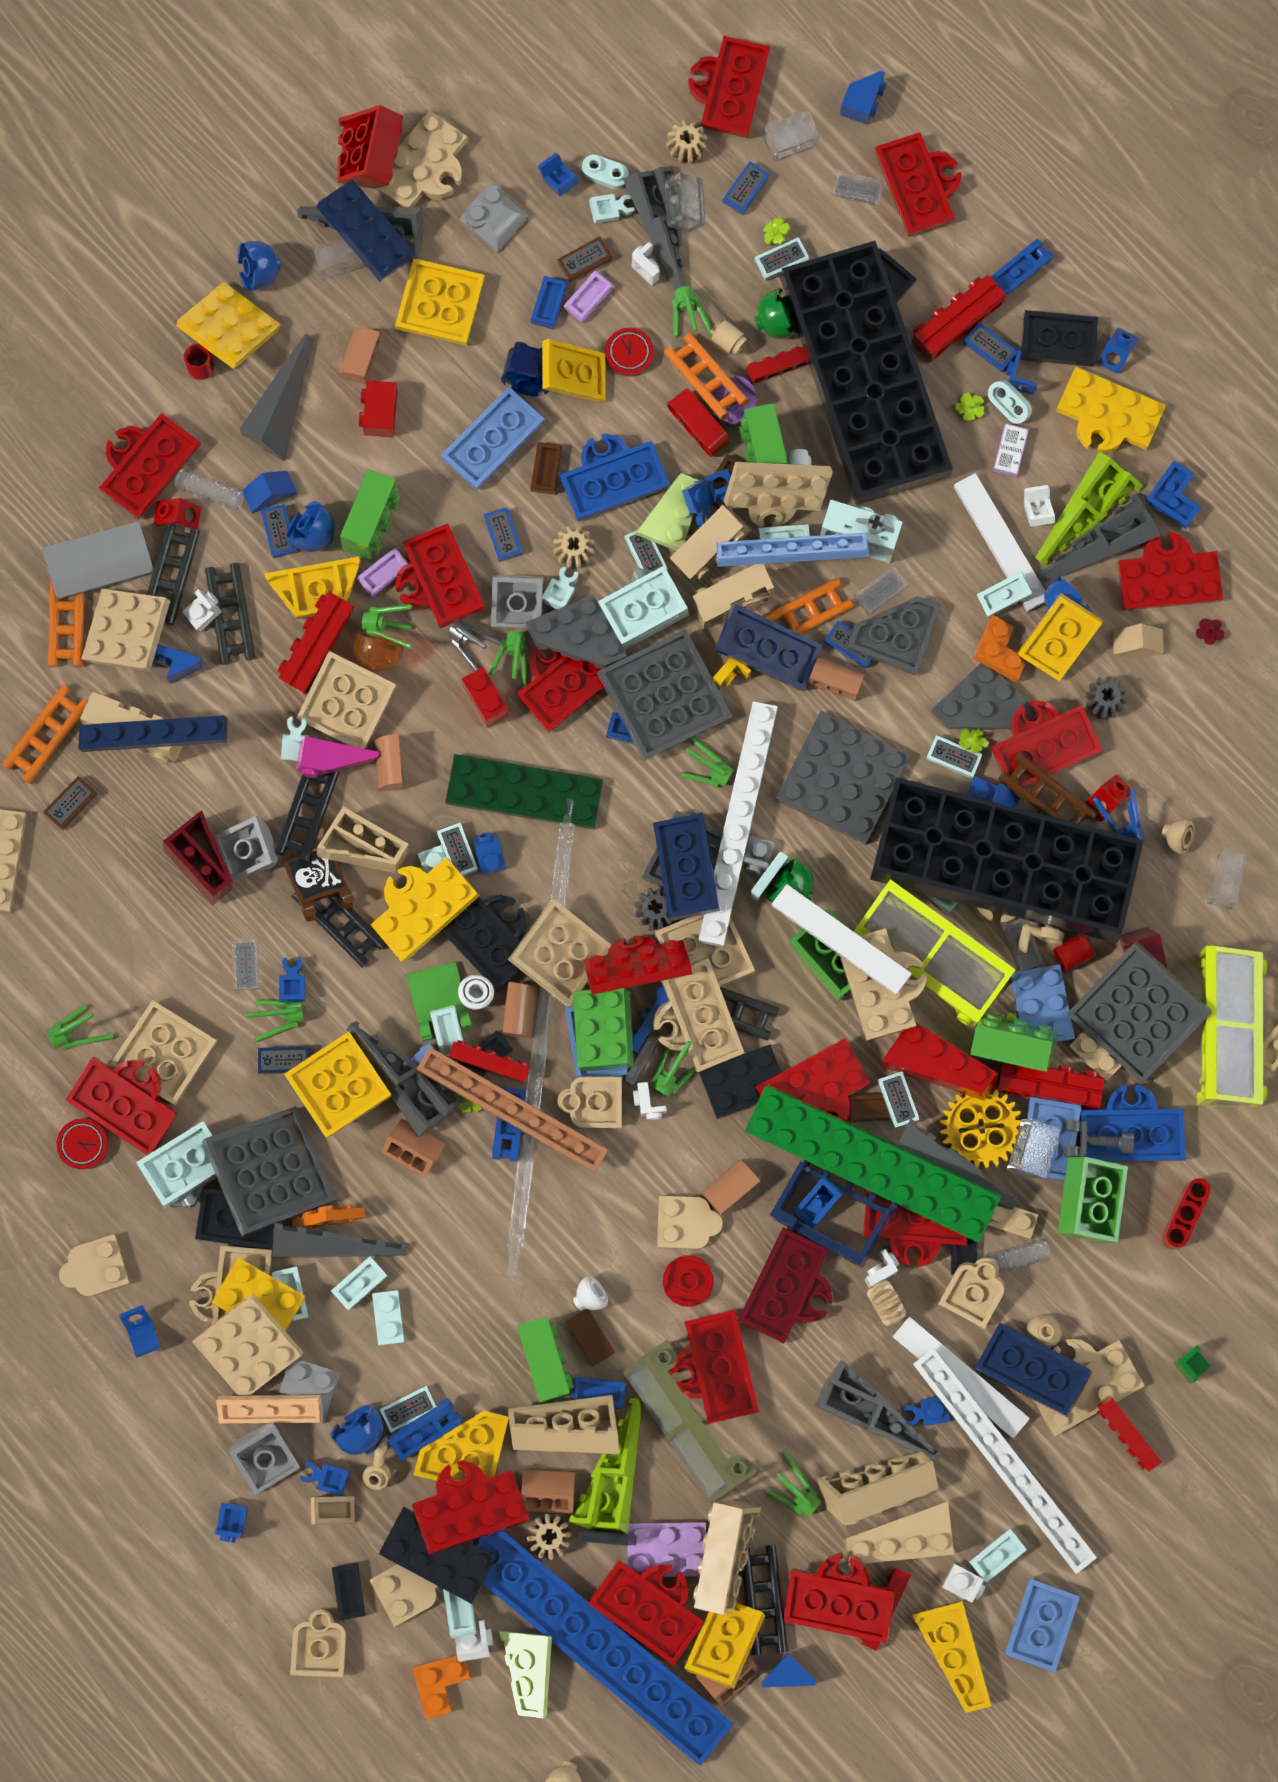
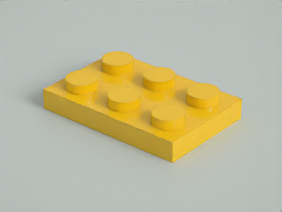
(574, 371)
(1060, 637)
(274, 1295)
(725, 1645)

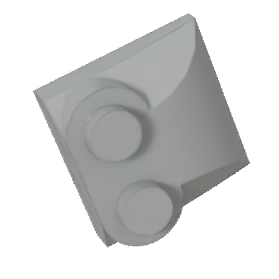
(493, 217)
(515, 600)
(247, 848)
(310, 1379)
(263, 1457)

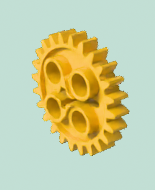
(984, 1151)

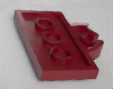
(787, 1287)

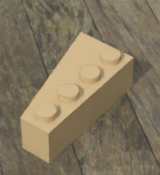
(107, 710)
(566, 1426)
(878, 1487)
(909, 1537)
(724, 1555)

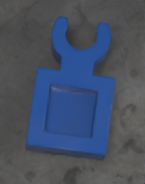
(698, 501)
(292, 985)
(930, 1410)
(330, 1479)

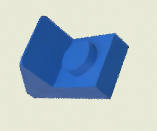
(181, 662)
(991, 792)
(818, 1202)

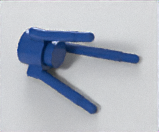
(1132, 829)

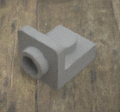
(758, 855)

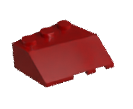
(369, 146)

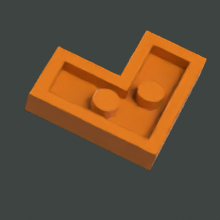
(993, 650)
(327, 1215)
(431, 1684)

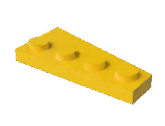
(953, 1645)

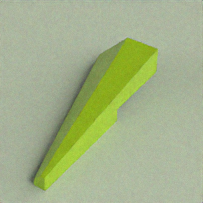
(1097, 493)
(609, 1495)

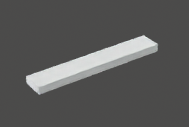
(998, 536)
(841, 939)
(991, 1402)

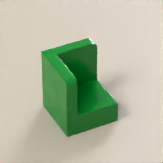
(1192, 1364)

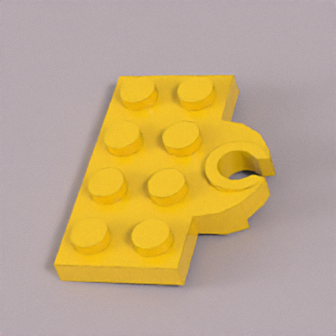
(1109, 412)
(422, 906)

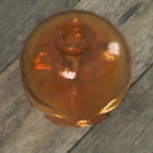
(376, 652)

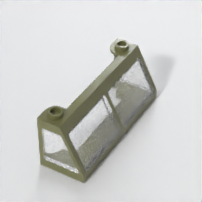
(682, 1425)

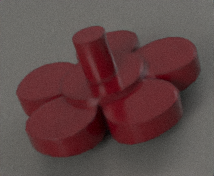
(1210, 631)

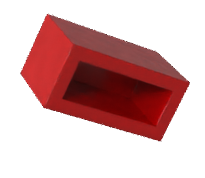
(379, 408)
(485, 697)

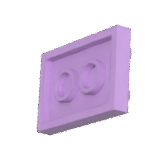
(667, 1543)

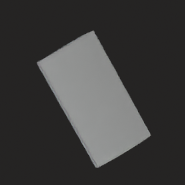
(97, 560)

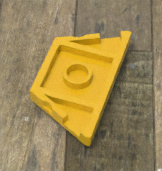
(304, 585)

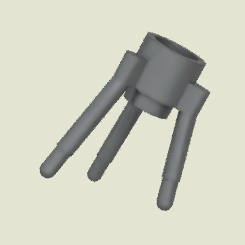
(463, 634)

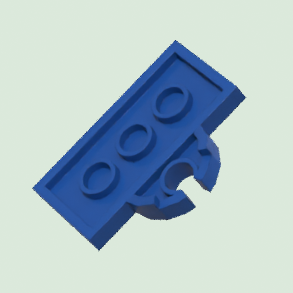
(613, 476)
(1156, 1131)

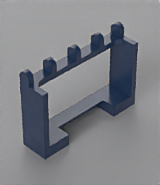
(859, 1259)

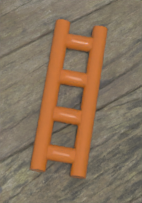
(705, 390)
(808, 600)
(56, 629)
(47, 749)

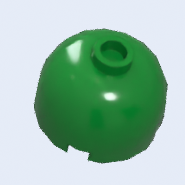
(775, 316)
(796, 876)

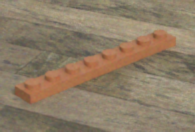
(512, 1110)

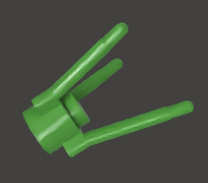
(688, 301)
(374, 621)
(515, 646)
(719, 770)
(290, 1012)
(61, 1032)
(666, 1083)
(806, 1501)

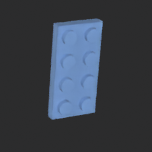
(492, 438)

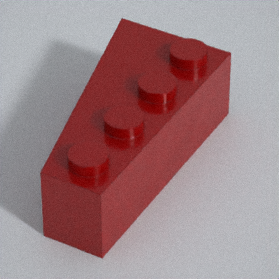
(933, 1059)

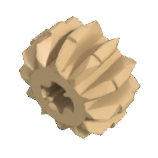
(678, 145)
(584, 547)
(886, 1303)
(542, 1531)

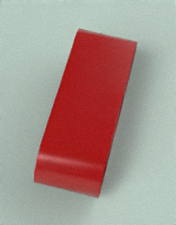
(698, 422)
(1191, 1202)

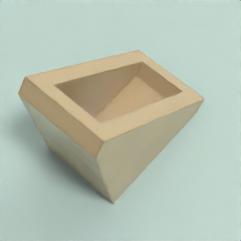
(1138, 640)
(332, 1510)

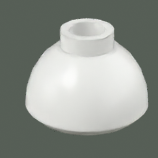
(475, 992)
(590, 1295)

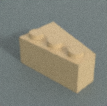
(700, 549)
(746, 588)
(362, 844)

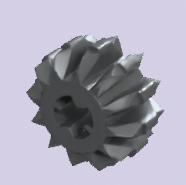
(1099, 690)
(650, 916)

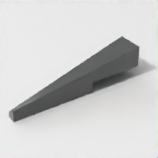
(649, 197)
(406, 221)
(274, 413)
(856, 1402)

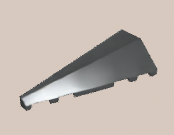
(1122, 531)
(416, 1095)
(927, 1148)
(307, 1243)

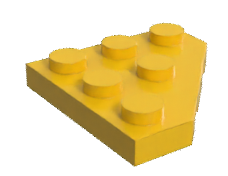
(473, 1441)

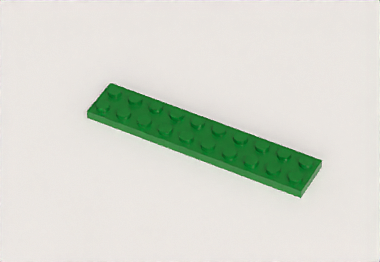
(873, 1163)

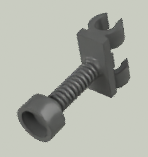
(1125, 1142)

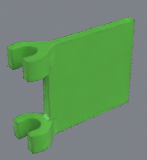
(434, 990)

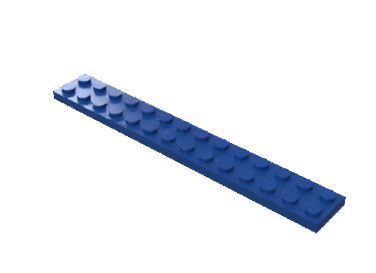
(603, 1648)

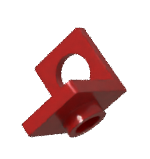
(173, 512)
(1112, 793)

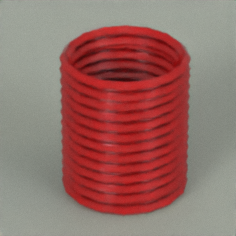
(198, 372)
(1074, 952)

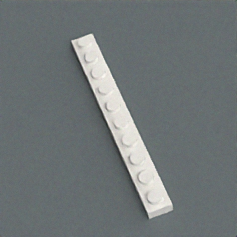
(739, 820)
(1004, 1460)

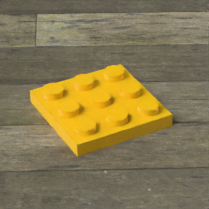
(440, 302)
(228, 325)
(338, 1085)

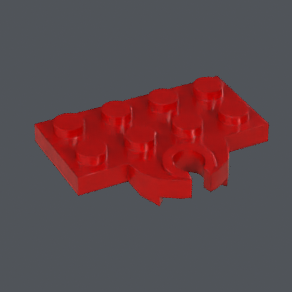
(730, 85)
(918, 182)
(146, 463)
(1169, 576)
(439, 577)
(558, 688)
(1048, 741)
(636, 964)
(823, 1079)
(124, 1102)
(910, 1230)
(717, 1368)
(468, 1507)
(840, 1600)
(649, 1608)

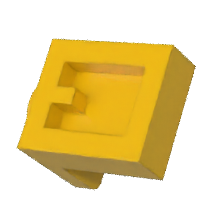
(727, 675)

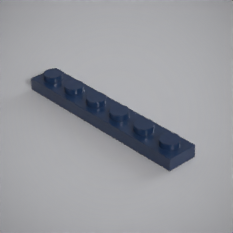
(153, 733)

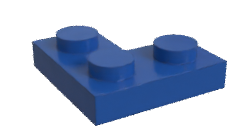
(1168, 498)

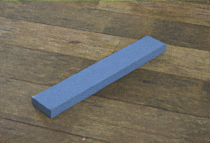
(792, 549)

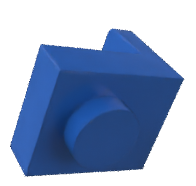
(557, 175)
(489, 852)
(231, 1522)

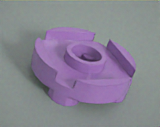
(735, 411)

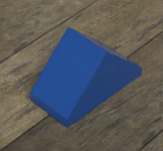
(268, 490)
(788, 1673)

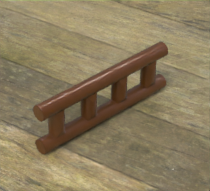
(1044, 780)

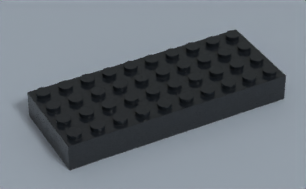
(865, 372)
(1007, 860)

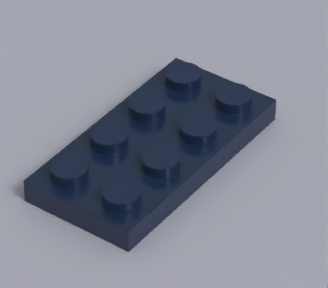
(365, 230)
(768, 647)
(686, 866)
(1033, 1370)

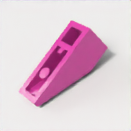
(326, 757)

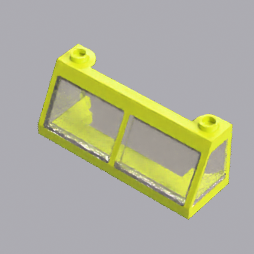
(955, 964)
(1234, 1028)

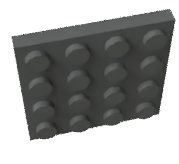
(664, 695)
(842, 777)
(1139, 1012)
(268, 1170)

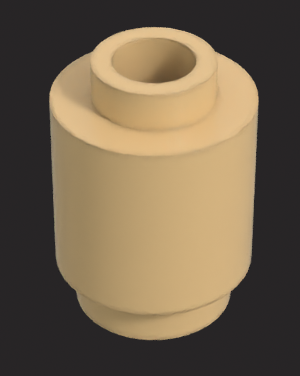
(728, 337)

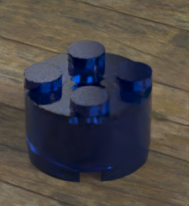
(524, 370)

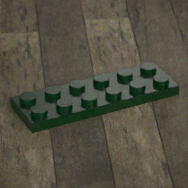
(523, 791)

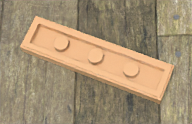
(270, 1409)

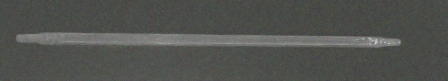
(538, 1058)

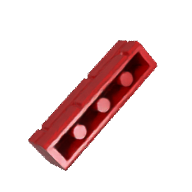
(958, 318)
(316, 642)
(1053, 1085)

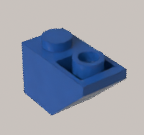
(861, 97)

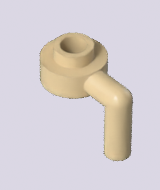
(1046, 934)
(378, 1468)

